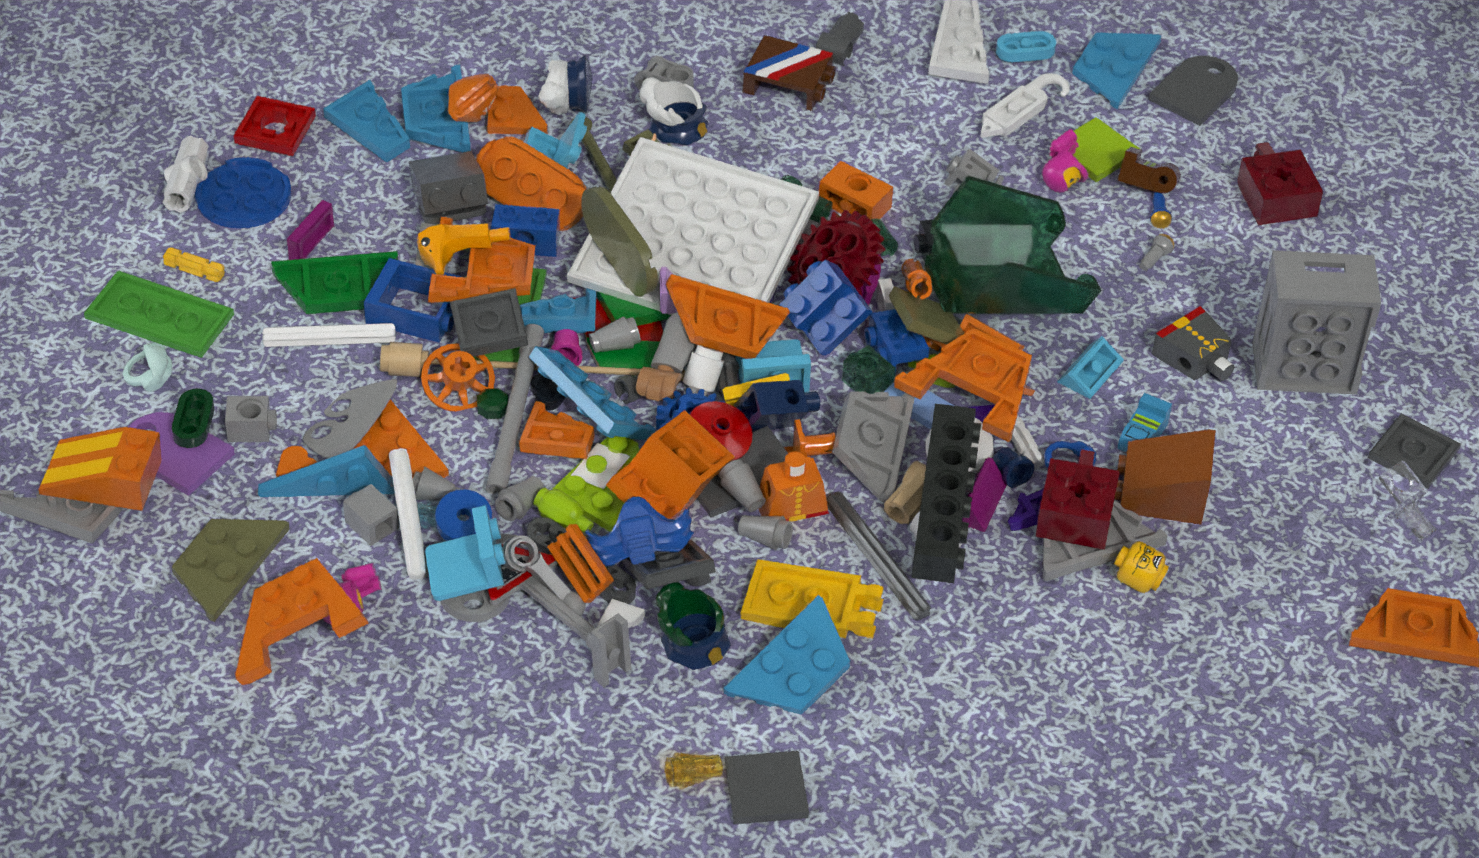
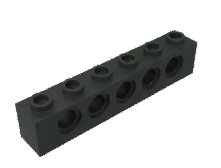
(943, 494)

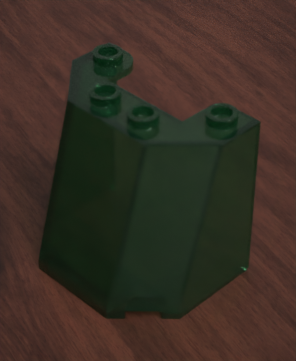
(998, 254)

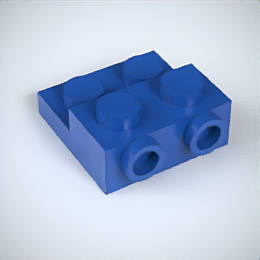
(825, 306)

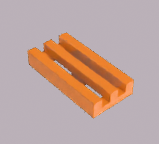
(576, 567)

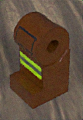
(1146, 174)

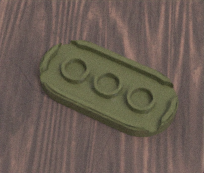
(619, 240)

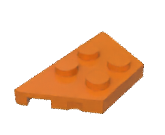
(724, 318)
(395, 432)
(1419, 628)

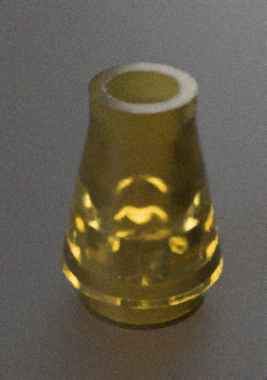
(690, 769)

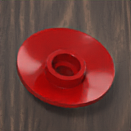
(738, 432)

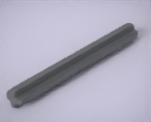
(878, 556)

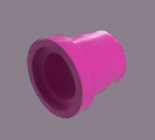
(567, 343)

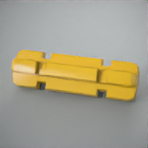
(194, 264)

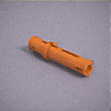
(916, 279)

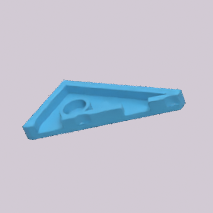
(562, 313)
(331, 477)

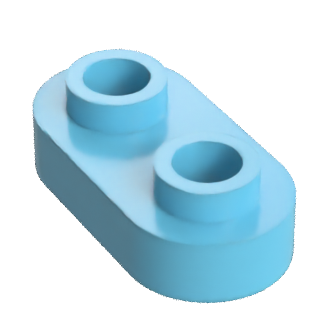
(1026, 46)

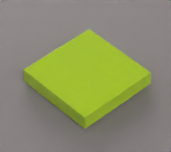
(1100, 149)

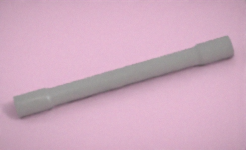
(501, 466)

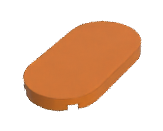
(528, 178)

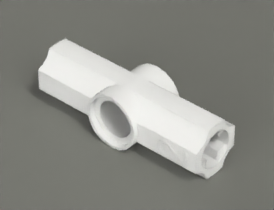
(185, 174)

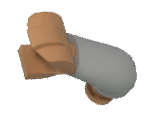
(667, 363)

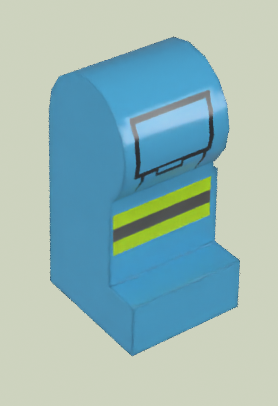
(1147, 421)

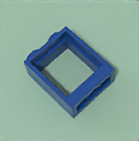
(413, 278)

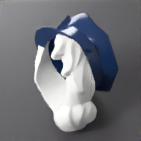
(567, 86)
(674, 111)

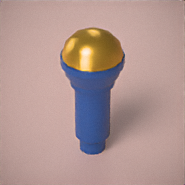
(1161, 216)

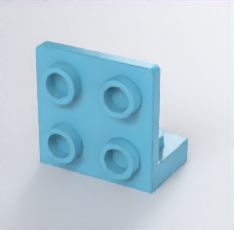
(777, 359)

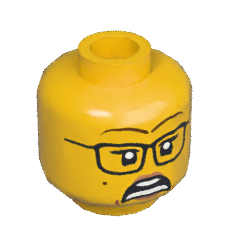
(1141, 567)

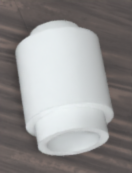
(703, 369)

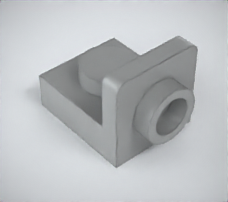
(970, 165)

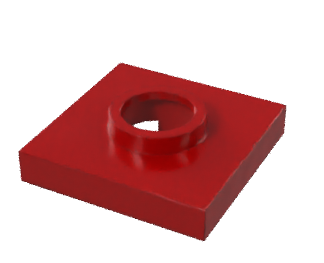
(268, 111)

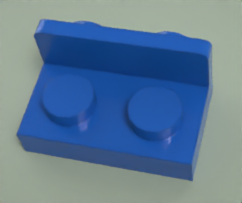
(892, 339)

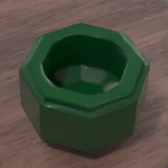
(492, 403)

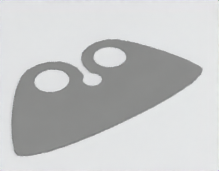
(362, 413)

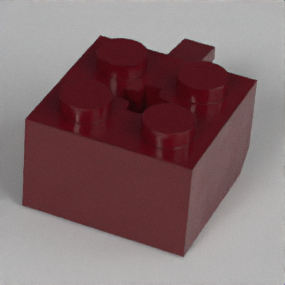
(1279, 185)
(1077, 502)

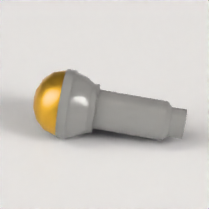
(1161, 246)

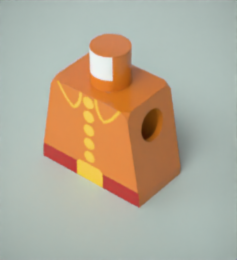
(793, 489)

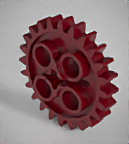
(845, 241)

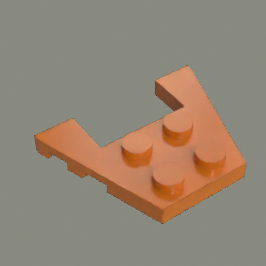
(489, 271)
(980, 367)
(288, 606)

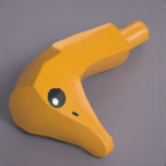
(440, 242)

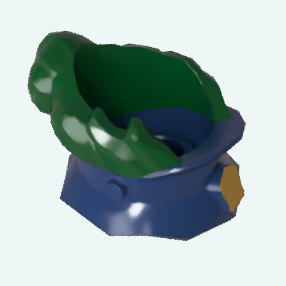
(691, 626)

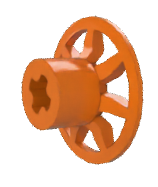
(457, 374)

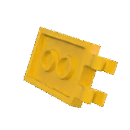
(784, 590)

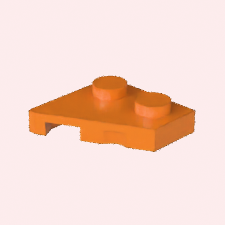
(513, 113)
(555, 434)

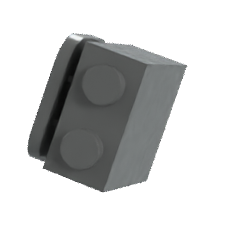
(449, 187)

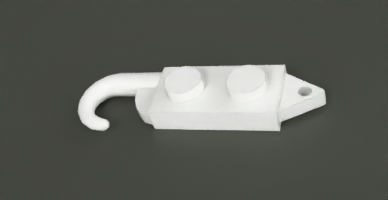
(1020, 106)

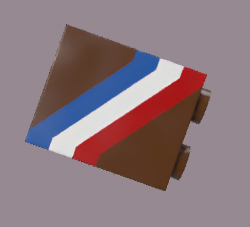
(790, 67)

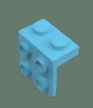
(563, 150)
(468, 561)

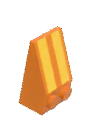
(105, 467)

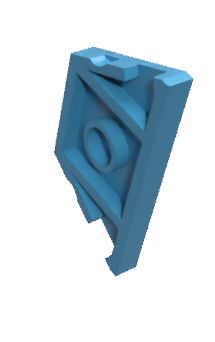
(1115, 62)
(428, 116)
(795, 664)

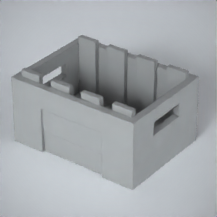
(1301, 302)

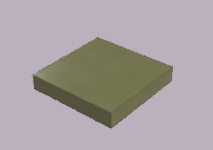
(925, 316)

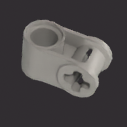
(665, 72)

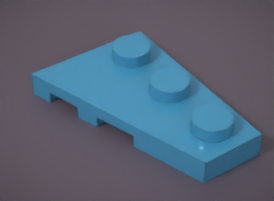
(368, 121)

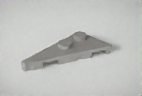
(63, 515)

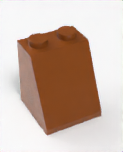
(1167, 476)

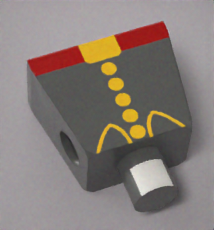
(1195, 346)

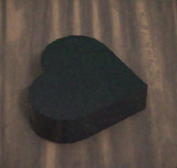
(546, 392)

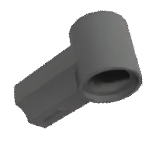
(841, 37)

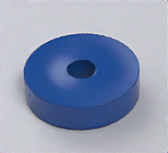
(456, 504)

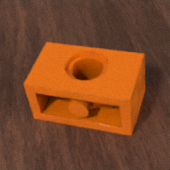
(856, 190)

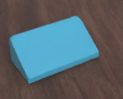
(1092, 368)

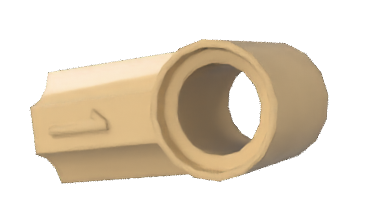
(906, 500)

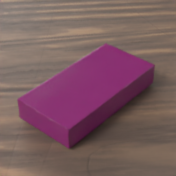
(310, 231)

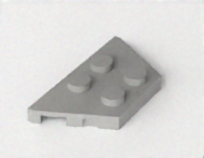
(873, 438)
(1124, 530)

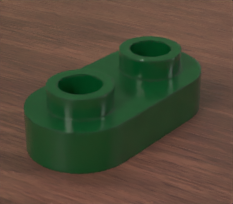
(193, 418)

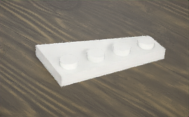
(959, 43)

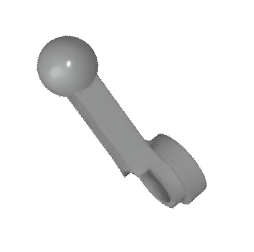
(541, 571)

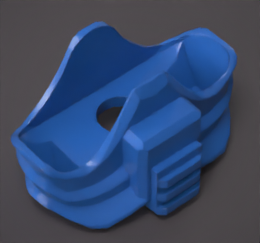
(640, 533)

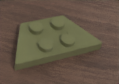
(225, 559)

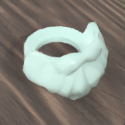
(159, 364)

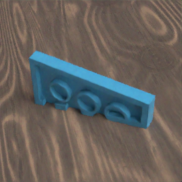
(590, 397)

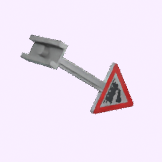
(608, 641)

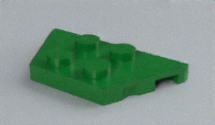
(332, 281)

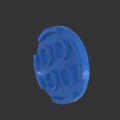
(243, 193)

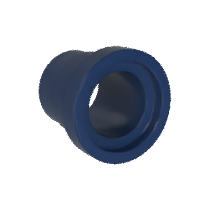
(1013, 467)

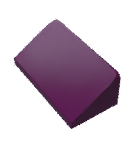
(986, 495)

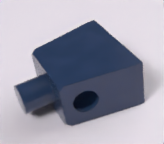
(777, 404)

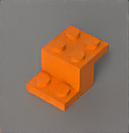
(672, 467)

